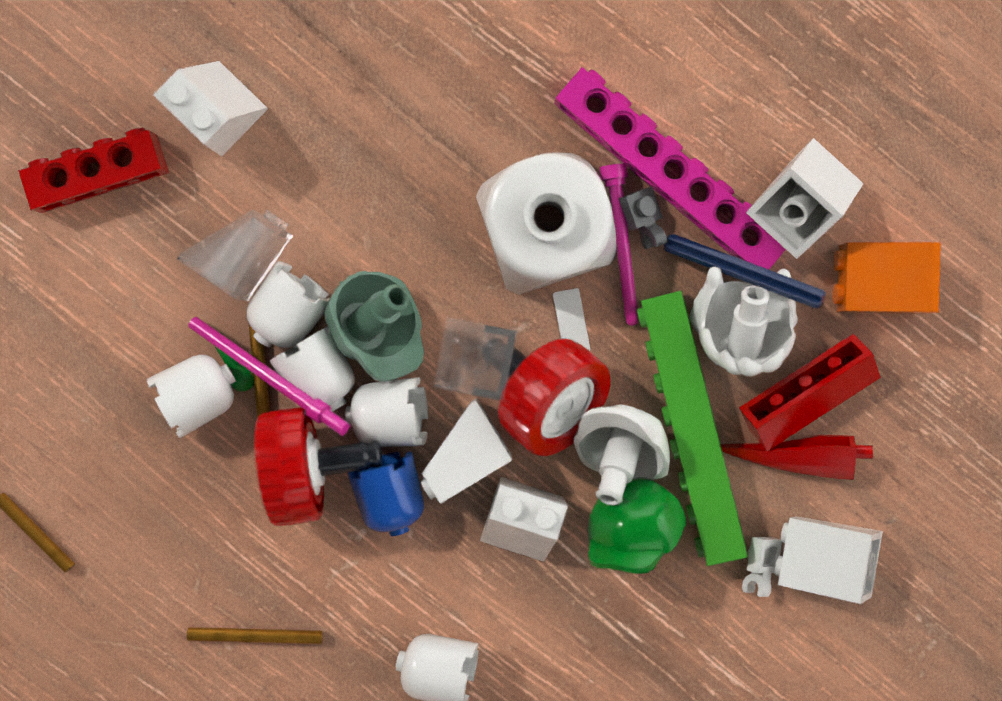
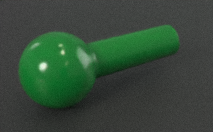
(243, 377)

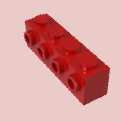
(810, 392)

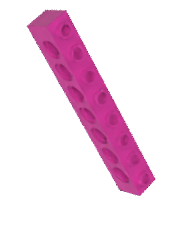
(651, 169)

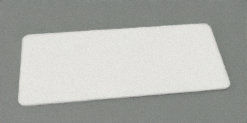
(571, 316)

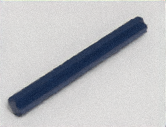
(745, 271)

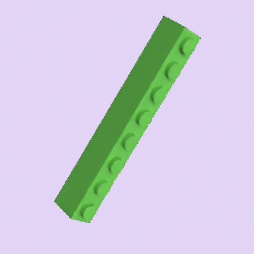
(694, 428)

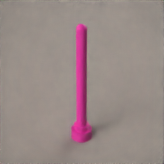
(614, 178)

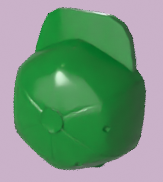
(636, 531)

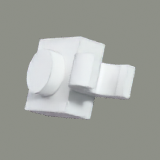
(762, 563)

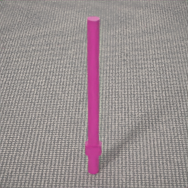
(315, 408)

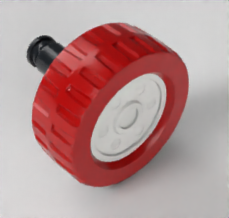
(551, 394)
(294, 465)

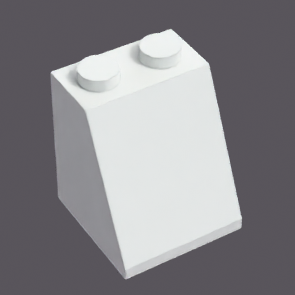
(211, 104)
(805, 199)
(466, 455)
(524, 519)
(829, 559)

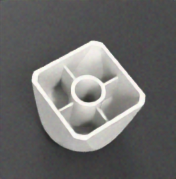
(540, 258)

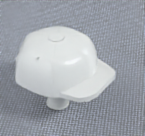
(621, 446)

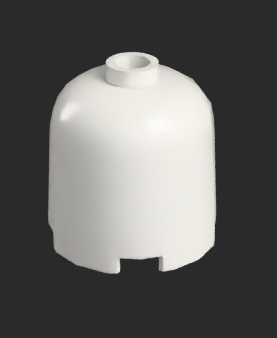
(285, 307)
(317, 369)
(193, 392)
(389, 413)
(437, 667)

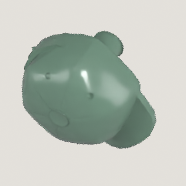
(376, 324)

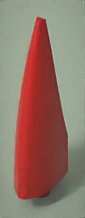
(815, 455)

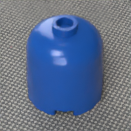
(389, 494)

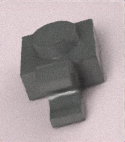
(641, 212)

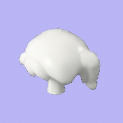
(743, 324)

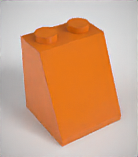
(888, 277)

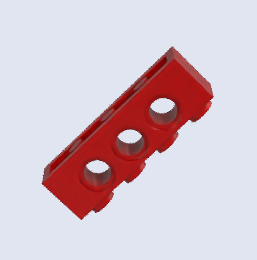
(41, 175)

